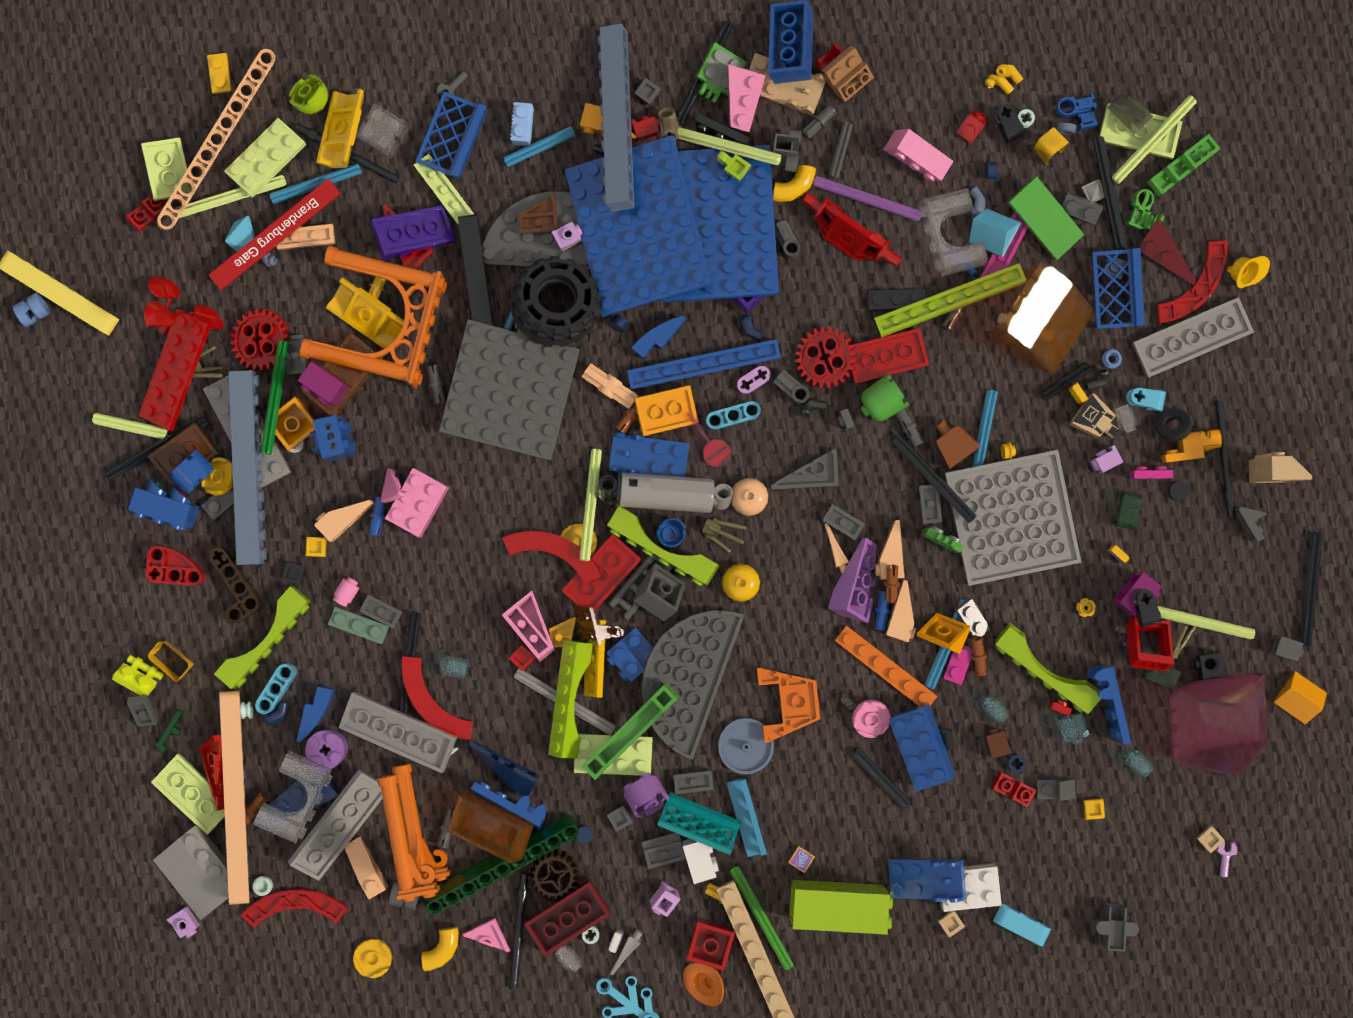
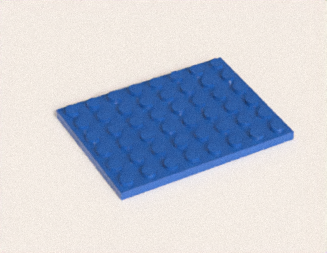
(733, 226)
(646, 249)

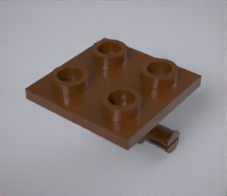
(589, 630)

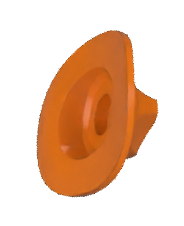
(704, 984)

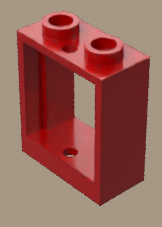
(1150, 661)

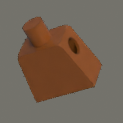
(955, 443)

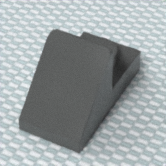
(1248, 518)
(1055, 789)

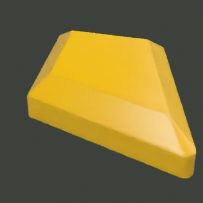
(562, 632)

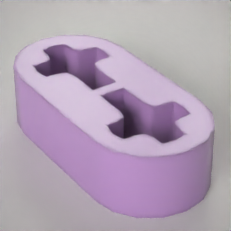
(751, 375)

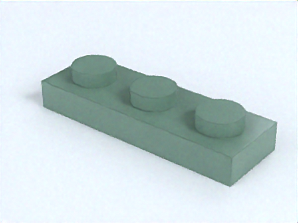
(358, 625)

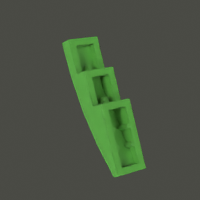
(1183, 165)

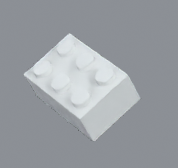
(981, 889)

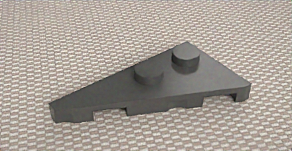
(818, 473)

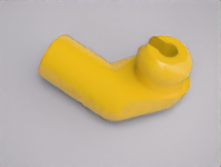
(1009, 71)
(999, 81)

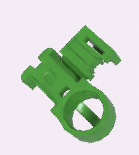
(1142, 217)

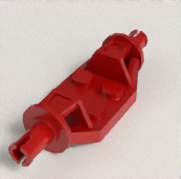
(848, 234)

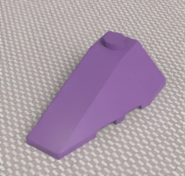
(852, 591)

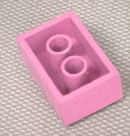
(419, 503)

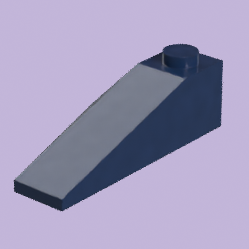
(513, 774)

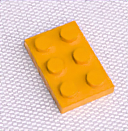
(665, 410)

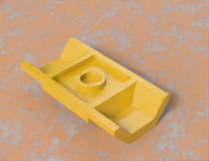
(340, 129)
(365, 314)

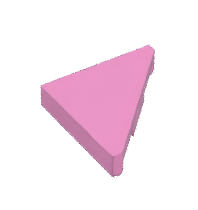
(391, 487)
(488, 934)

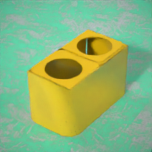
(1050, 144)
(163, 667)

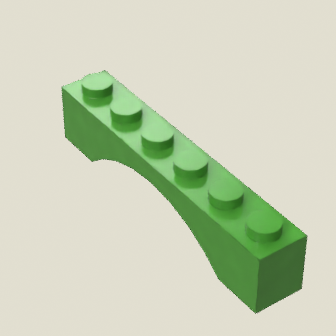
(631, 731)

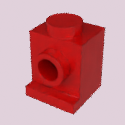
(646, 127)

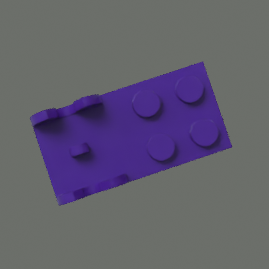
(412, 231)

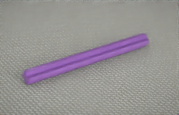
(867, 198)

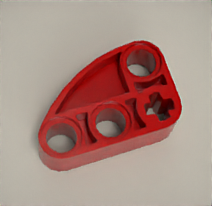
(169, 562)

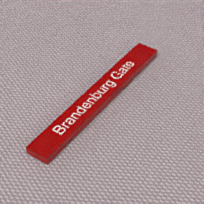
(274, 234)

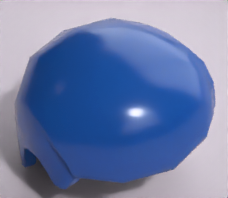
(671, 532)

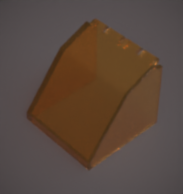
(1045, 320)

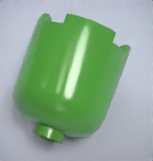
(883, 399)

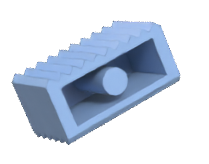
(522, 124)

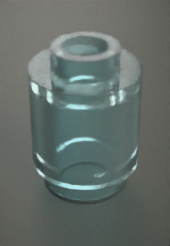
(994, 709)
(1139, 763)

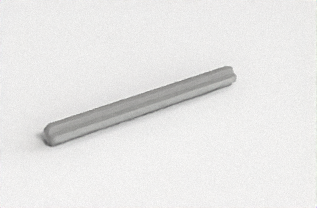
(579, 710)

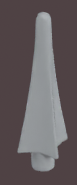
(631, 944)

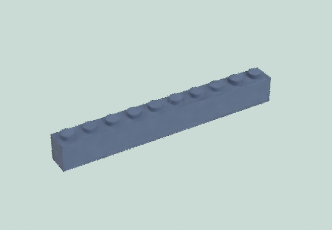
(616, 118)
(246, 467)

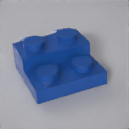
(630, 655)

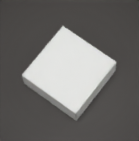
(616, 941)

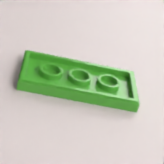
(1045, 218)

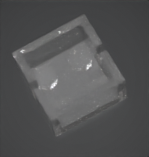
(381, 131)

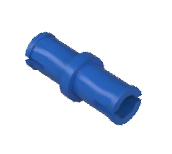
(377, 517)
(882, 612)

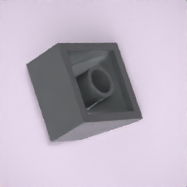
(660, 592)

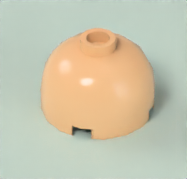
(749, 496)

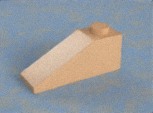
(339, 520)
(891, 552)
(901, 618)
(365, 868)

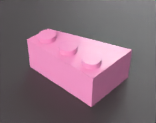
(744, 93)
(918, 154)
(529, 626)

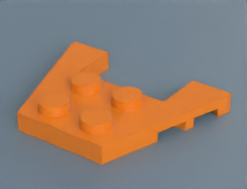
(797, 702)

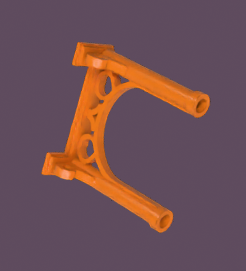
(369, 362)
(411, 854)

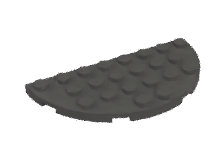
(508, 248)
(692, 661)

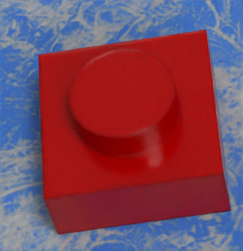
(522, 657)
(1060, 706)

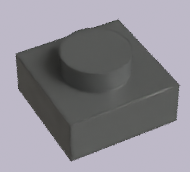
(647, 91)
(845, 419)
(619, 818)

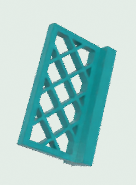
(695, 815)

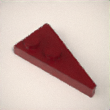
(1161, 248)

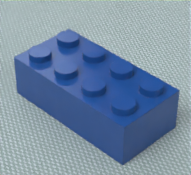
(790, 42)
(922, 747)

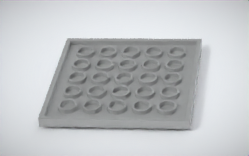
(1019, 520)

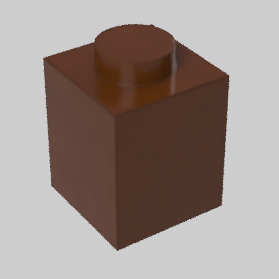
(996, 743)

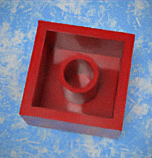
(710, 944)

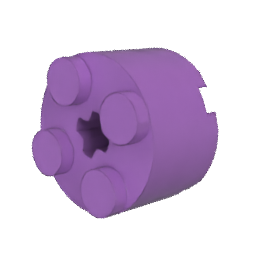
(328, 738)
(645, 795)

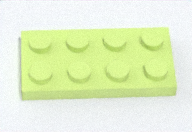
(1119, 135)
(265, 157)
(633, 761)
(189, 792)

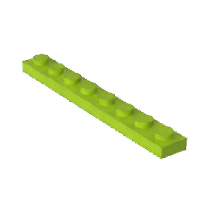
(950, 300)

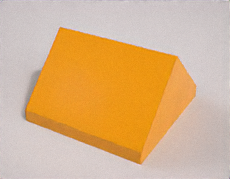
(945, 632)
(1301, 698)

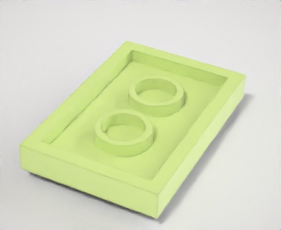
(165, 167)

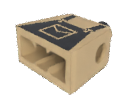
(1094, 418)

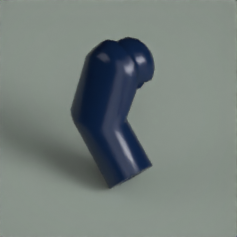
(747, 327)
(278, 716)

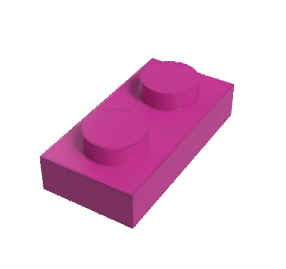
(1158, 473)
(958, 665)

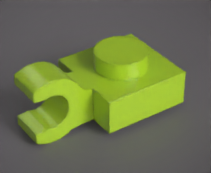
(735, 166)

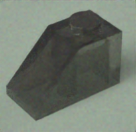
(1130, 112)

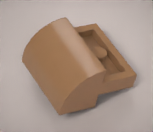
(847, 74)

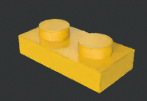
(219, 73)

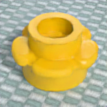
(1008, 451)
(1089, 611)

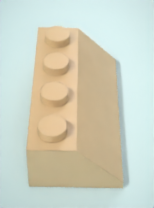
(1276, 469)

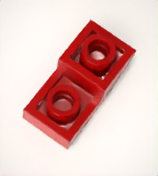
(145, 214)
(1013, 789)

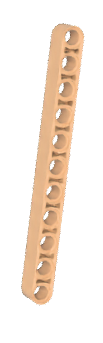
(218, 130)
(234, 798)

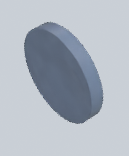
(743, 746)

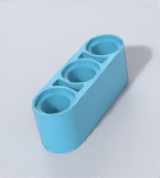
(740, 409)
(269, 695)
(1022, 925)

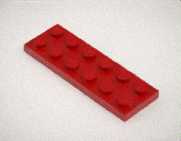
(175, 370)

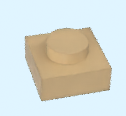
(1210, 839)
(951, 923)

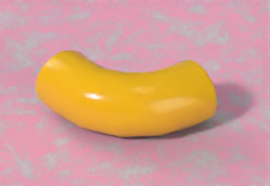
(796, 187)
(443, 951)

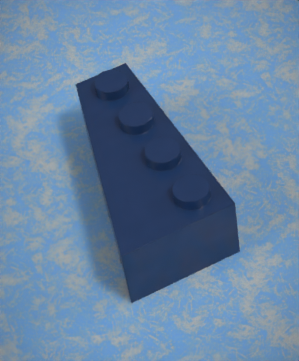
(296, 797)

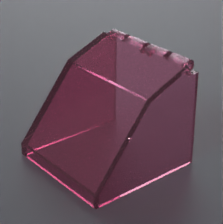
(1219, 723)

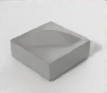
(1093, 191)

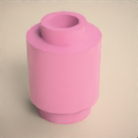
(346, 591)

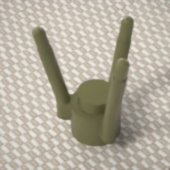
(199, 369)
(712, 528)
(1177, 647)

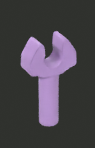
(1226, 857)

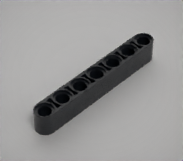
(475, 269)

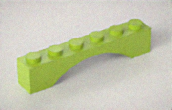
(697, 565)
(289, 606)
(1077, 691)
(564, 735)

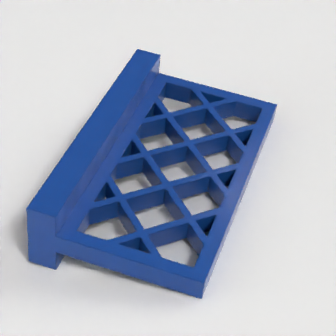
(468, 137)
(1134, 290)

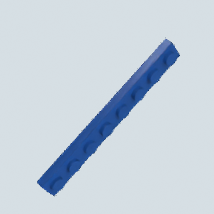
(704, 364)

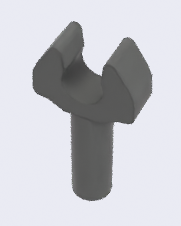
(452, 86)

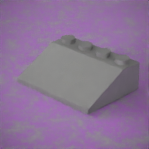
(196, 871)

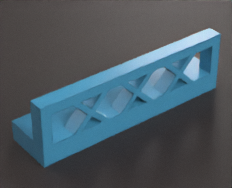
(745, 813)

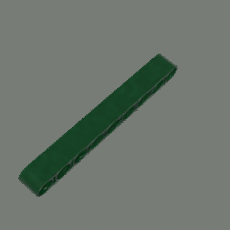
(494, 868)

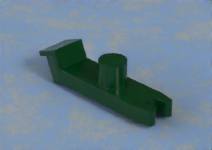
(171, 729)

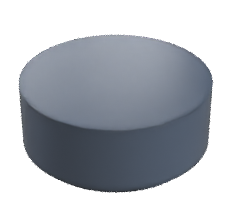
(1066, 128)

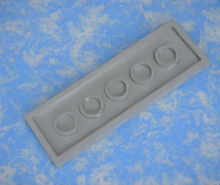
(1192, 337)
(273, 465)
(398, 732)
(337, 826)

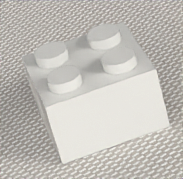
(699, 860)

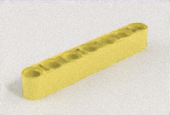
(58, 293)

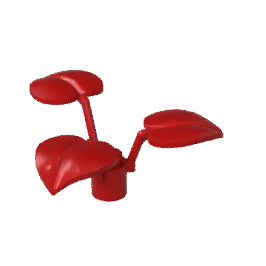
(157, 315)

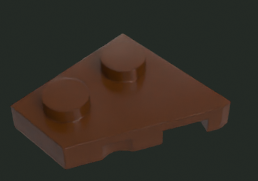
(540, 217)

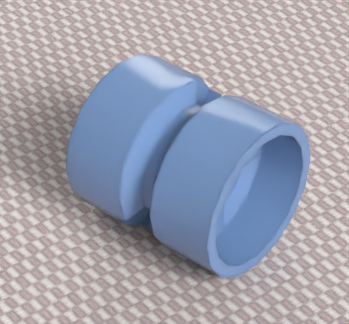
(38, 308)

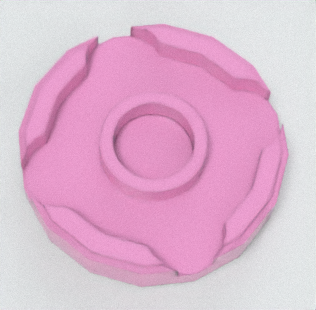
(871, 718)

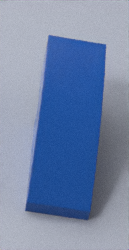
(657, 336)
(314, 712)

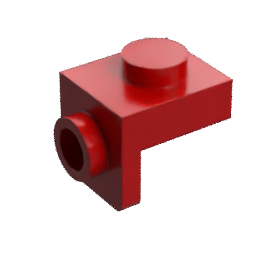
(827, 58)
(972, 126)

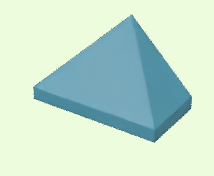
(240, 233)

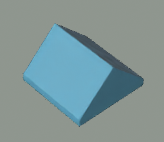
(994, 231)

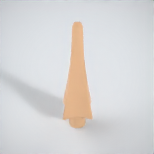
(839, 557)

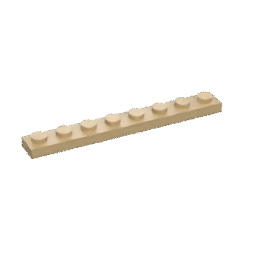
(754, 950)

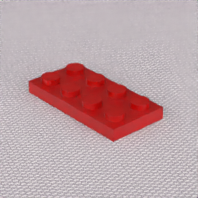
(889, 355)
(614, 562)

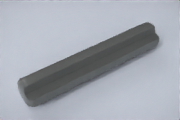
(840, 149)

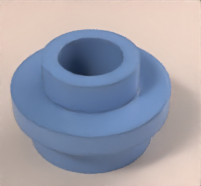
(1116, 355)

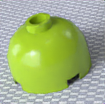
(309, 95)

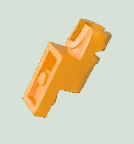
(1194, 446)

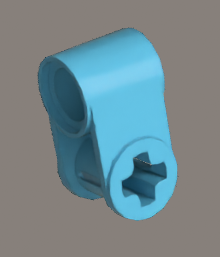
(1149, 398)

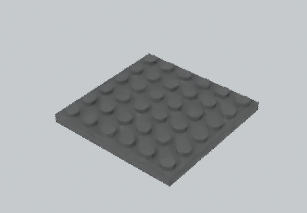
(509, 390)

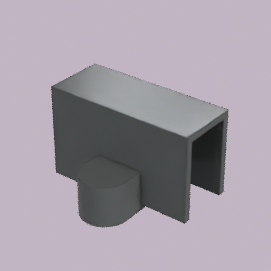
(788, 148)
(1115, 927)

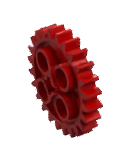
(244, 342)
(810, 364)

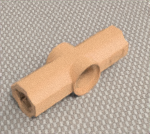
(609, 386)

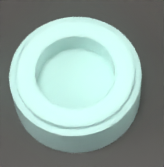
(262, 885)

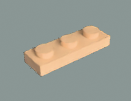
(309, 237)

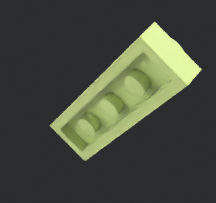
(444, 190)

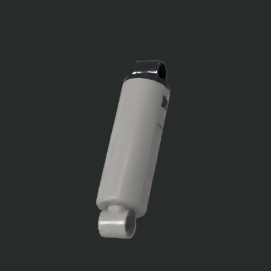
(664, 492)

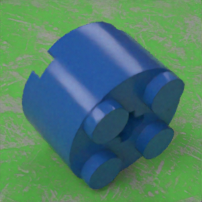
(190, 470)

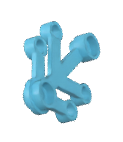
(630, 1006)

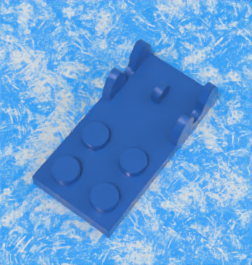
(648, 455)
(1110, 692)
(521, 809)
(927, 879)

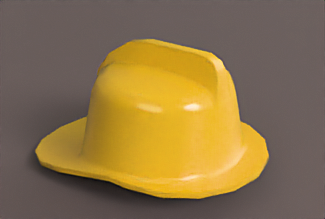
(1249, 270)

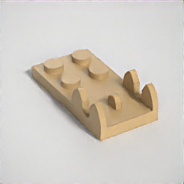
(796, 95)

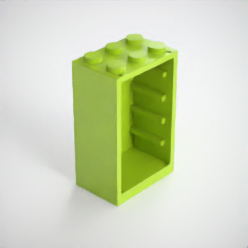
(840, 907)

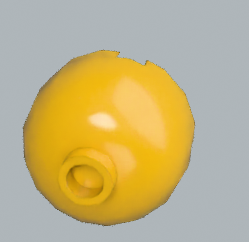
(740, 582)

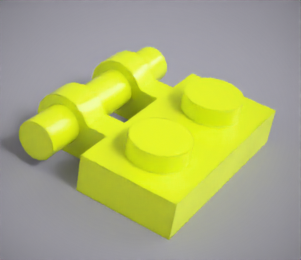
(135, 680)

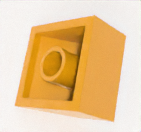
(294, 423)

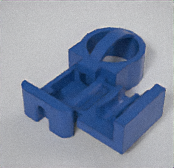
(1083, 110)

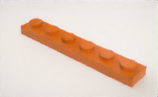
(885, 667)

